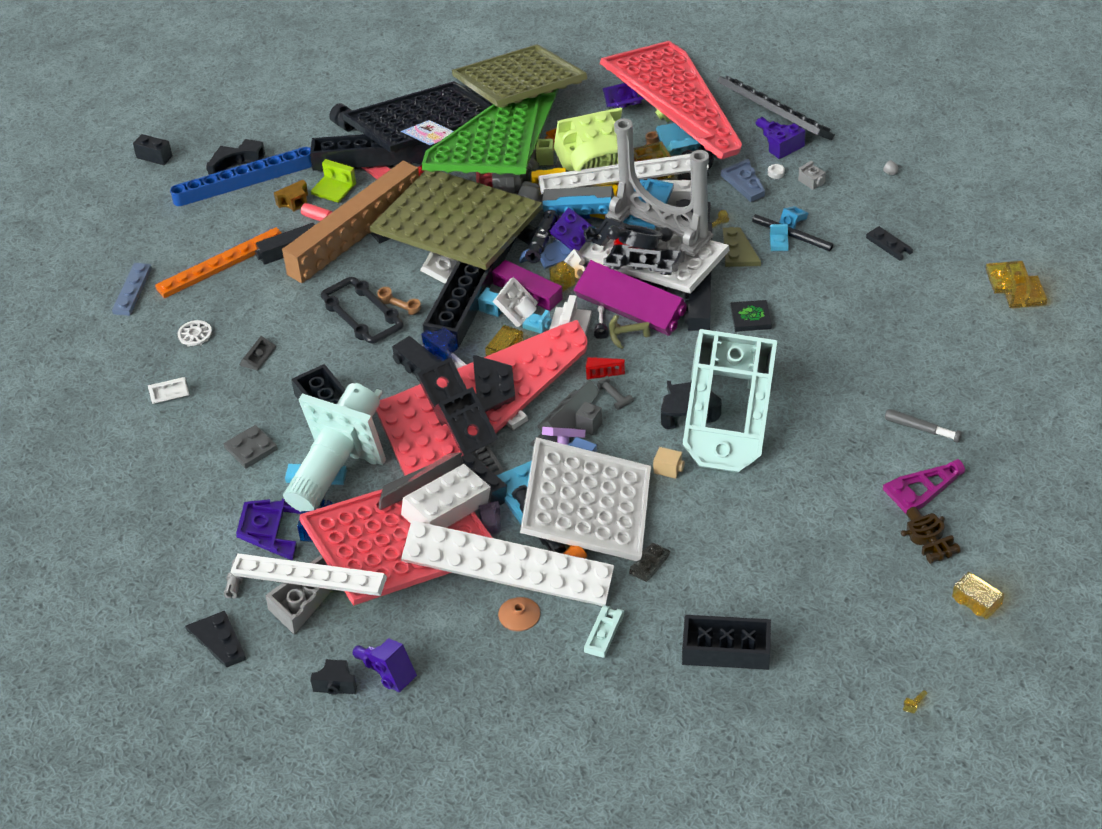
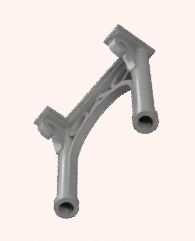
(695, 232)

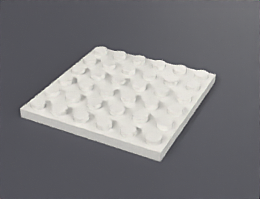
(586, 499)

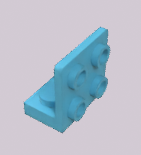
(676, 139)

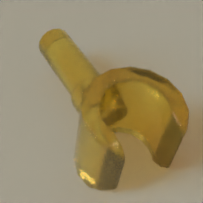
(722, 217)
(911, 705)

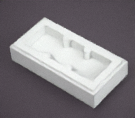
(168, 390)

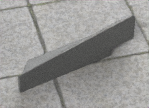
(565, 413)
(396, 490)

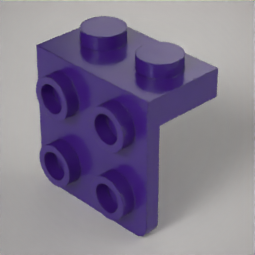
(621, 96)
(570, 229)

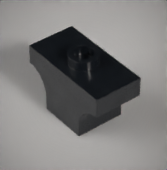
(334, 678)

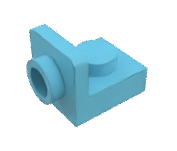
(779, 237)
(537, 322)

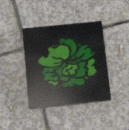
(750, 315)

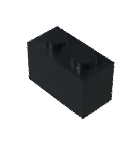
(152, 149)

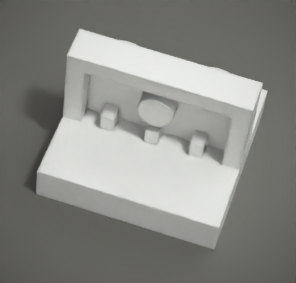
(571, 313)

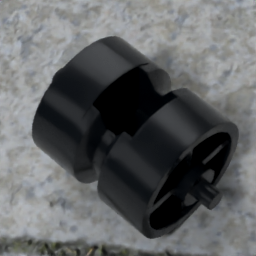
(337, 117)

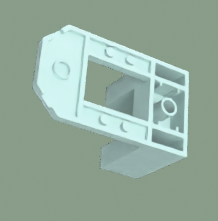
(737, 358)

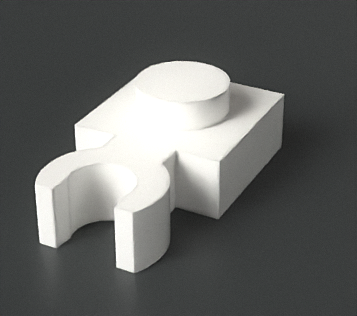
(576, 261)

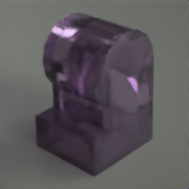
(490, 517)

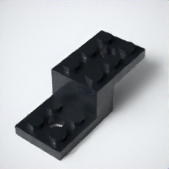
(457, 406)

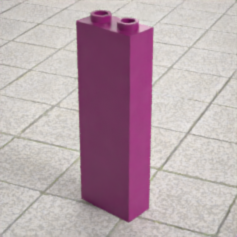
(630, 297)

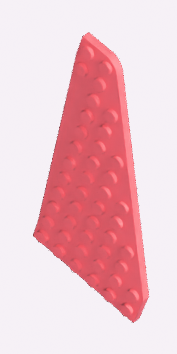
(674, 86)
(535, 364)

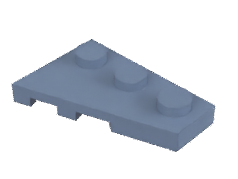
(744, 180)

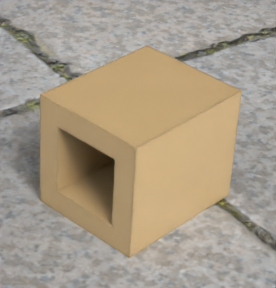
(668, 462)

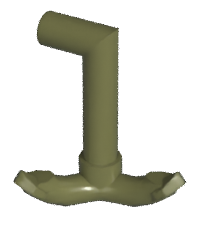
(616, 329)

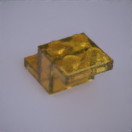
(1015, 283)

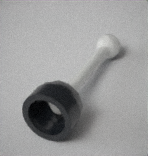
(601, 329)

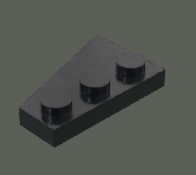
(219, 638)

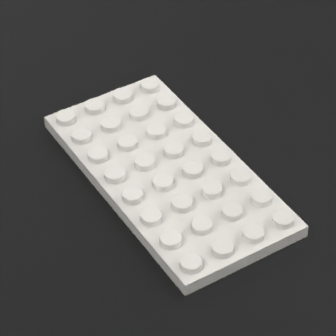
(689, 273)

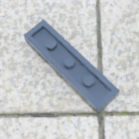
(132, 289)

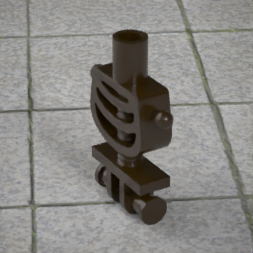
(924, 532)

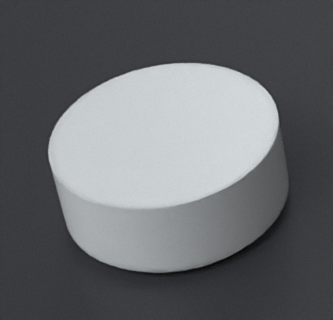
(776, 171)

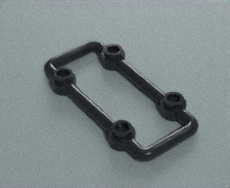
(361, 330)

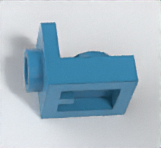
(793, 215)

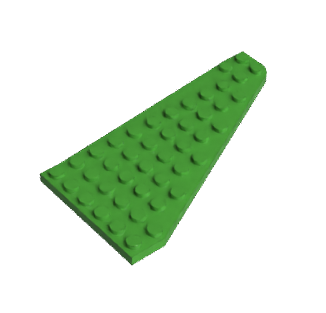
(494, 139)

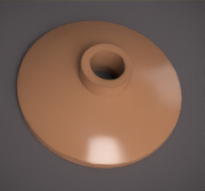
(522, 619)

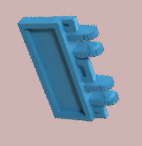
(660, 190)

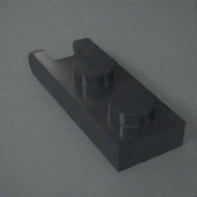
(888, 242)

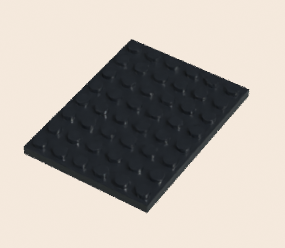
(444, 104)

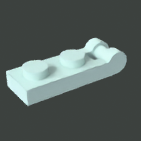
(603, 631)

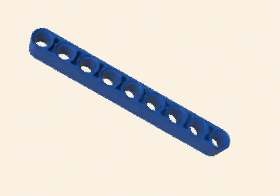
(241, 176)

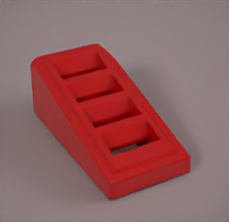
(599, 367)

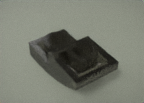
(650, 562)

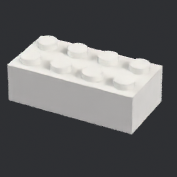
(446, 498)

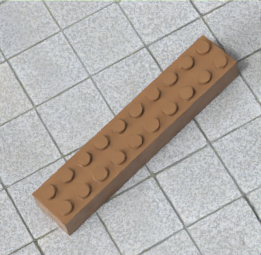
(346, 224)

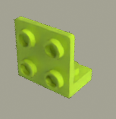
(336, 182)

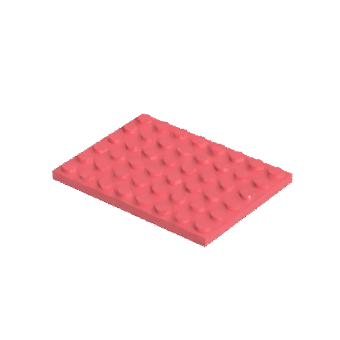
(372, 539)

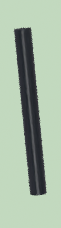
(795, 233)

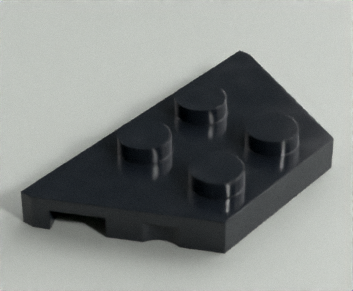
(493, 383)

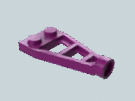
(906, 498)

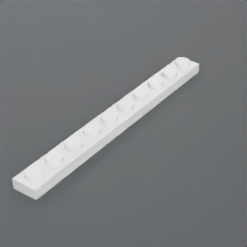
(610, 174)

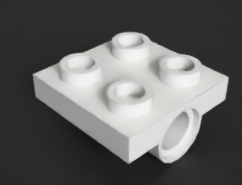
(515, 302)

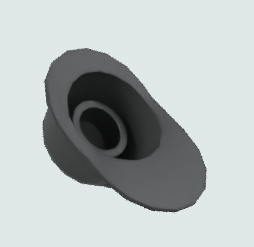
(531, 191)

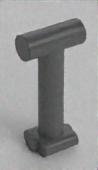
(621, 401)

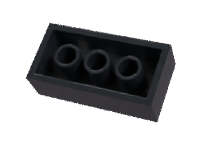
(318, 384)

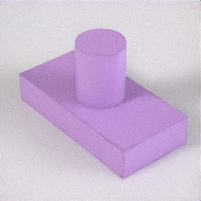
(563, 433)

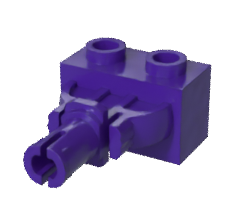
(782, 138)
(390, 662)

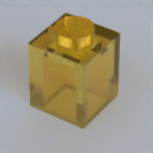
(563, 275)

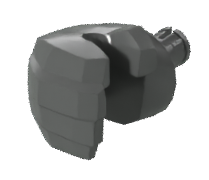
(507, 182)

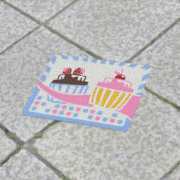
(428, 132)

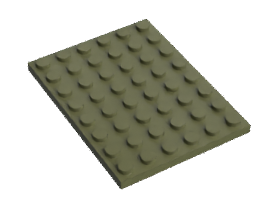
(519, 75)
(457, 218)

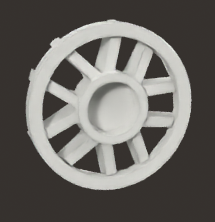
(194, 333)

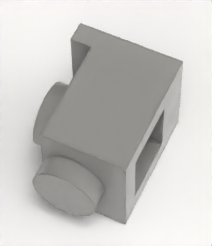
(811, 175)

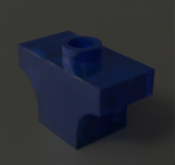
(440, 343)

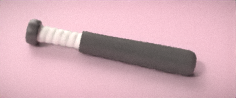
(913, 422)

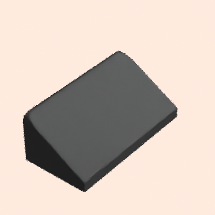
(257, 354)

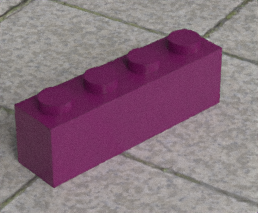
(542, 290)

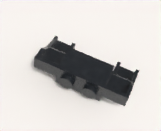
(655, 259)

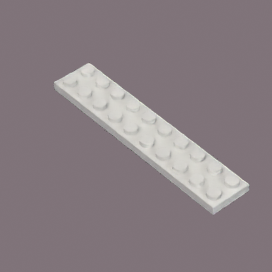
(507, 563)

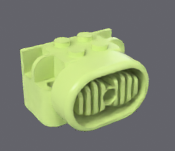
(588, 140)

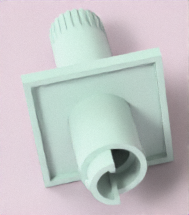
(338, 433)

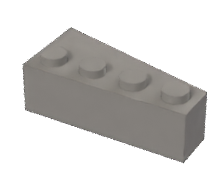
(296, 603)

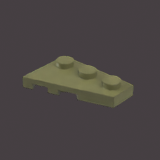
(741, 251)

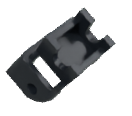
(677, 402)

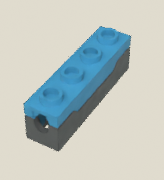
(581, 200)

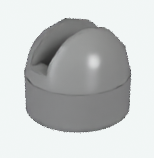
(890, 168)

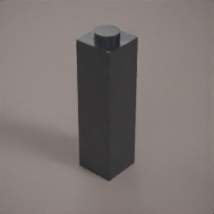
(271, 248)

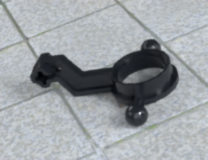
(628, 234)

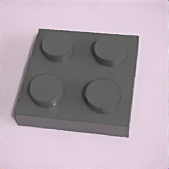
(250, 446)

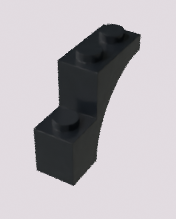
(228, 157)

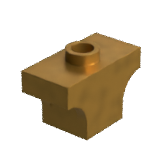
(292, 196)

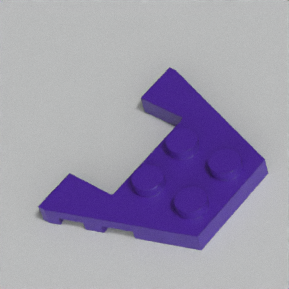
(261, 523)

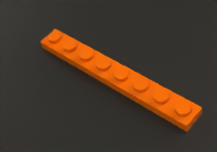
(212, 266)

